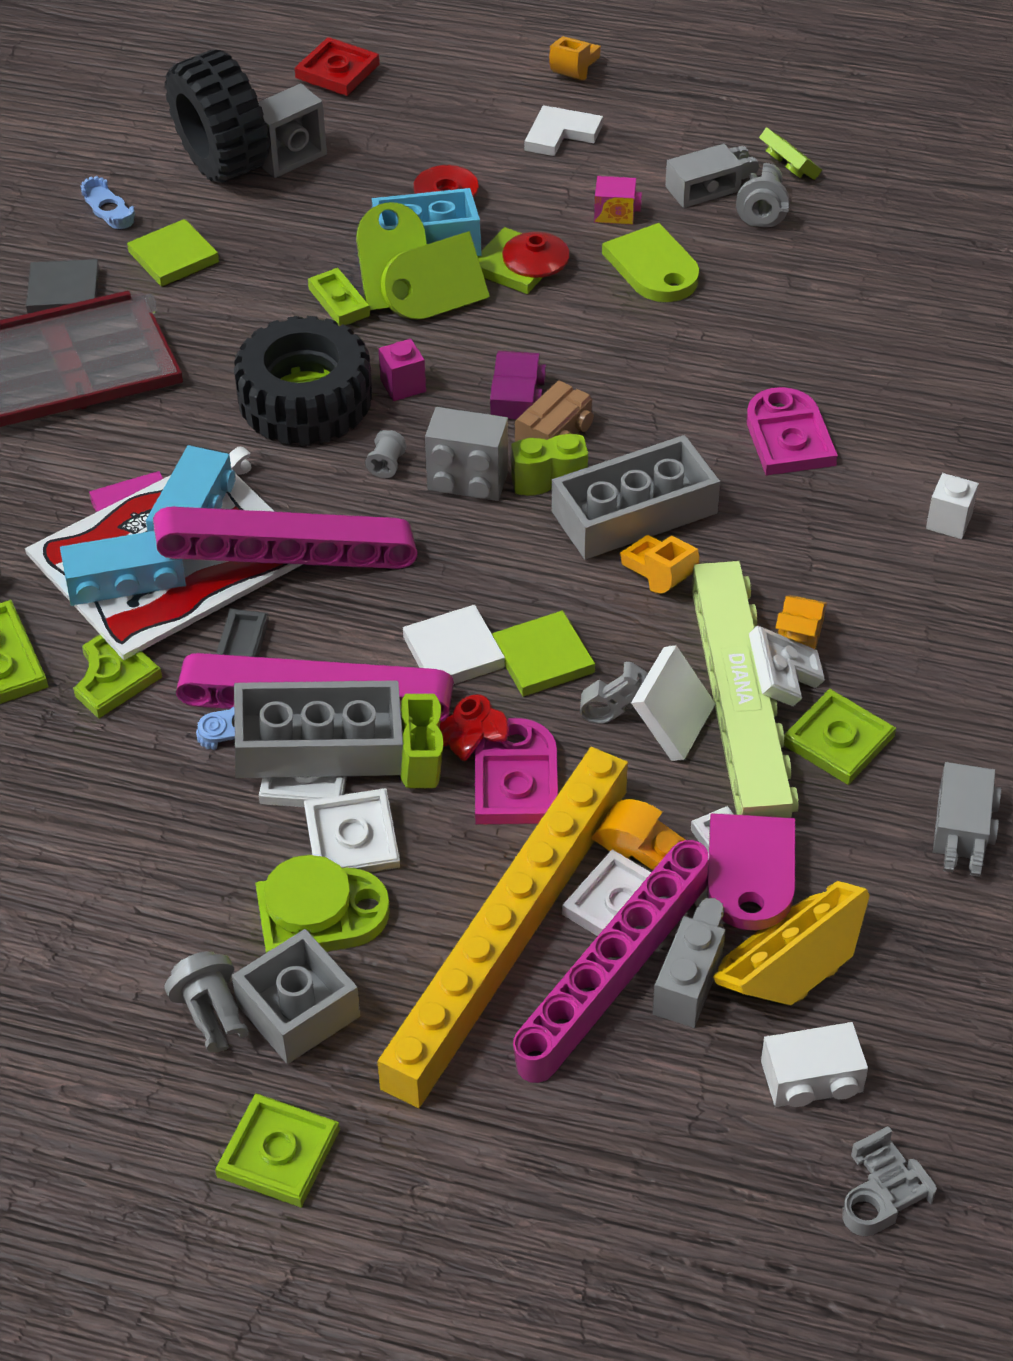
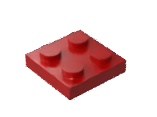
(337, 66)

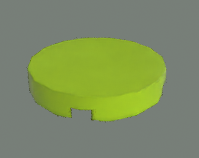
(307, 893)

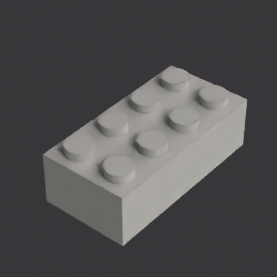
(635, 496)
(317, 729)

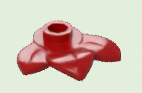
(471, 723)

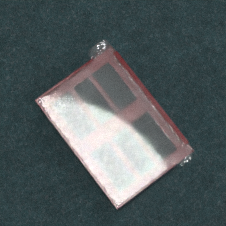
(82, 356)

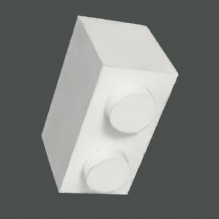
(814, 1065)

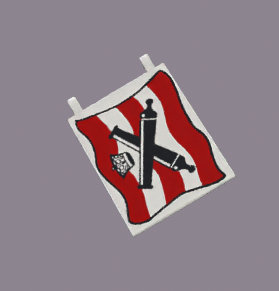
(146, 618)

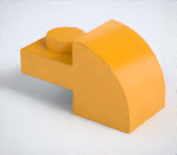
(572, 57)
(661, 562)
(801, 620)
(635, 831)

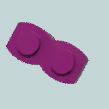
(516, 383)

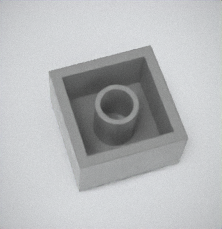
(294, 129)
(467, 453)
(296, 996)

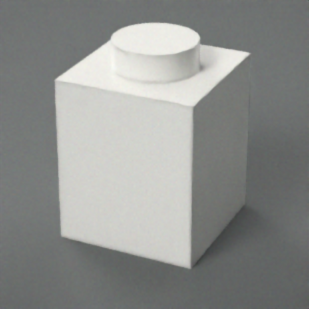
(952, 505)

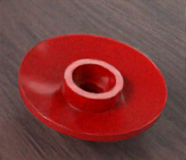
(445, 178)
(535, 254)

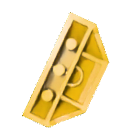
(799, 950)

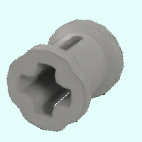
(383, 460)

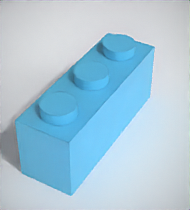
(196, 482)
(118, 568)

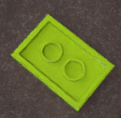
(19, 665)

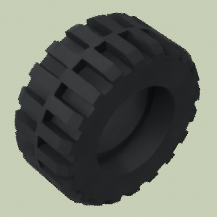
(217, 115)
(305, 409)

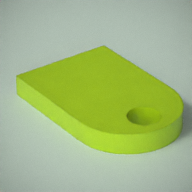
(379, 246)
(651, 261)
(437, 278)
(352, 930)

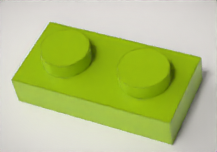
(797, 162)
(338, 297)

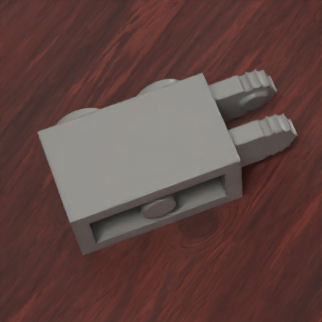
(708, 173)
(964, 815)
(691, 965)

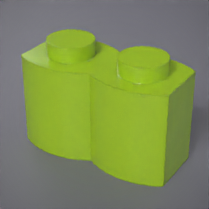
(541, 460)
(421, 741)

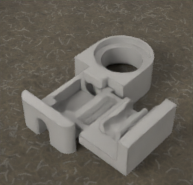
(615, 695)
(889, 1185)

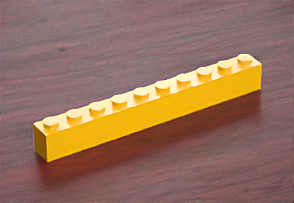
(500, 930)

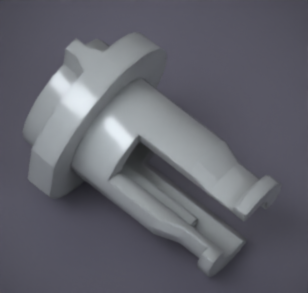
(763, 199)
(201, 983)

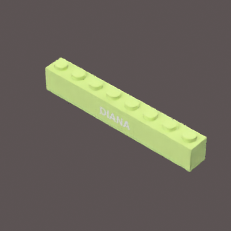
(743, 713)

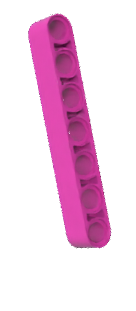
(283, 537)
(210, 678)
(611, 976)

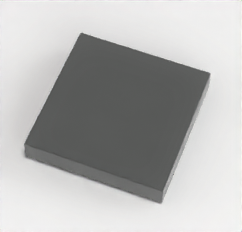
(61, 283)

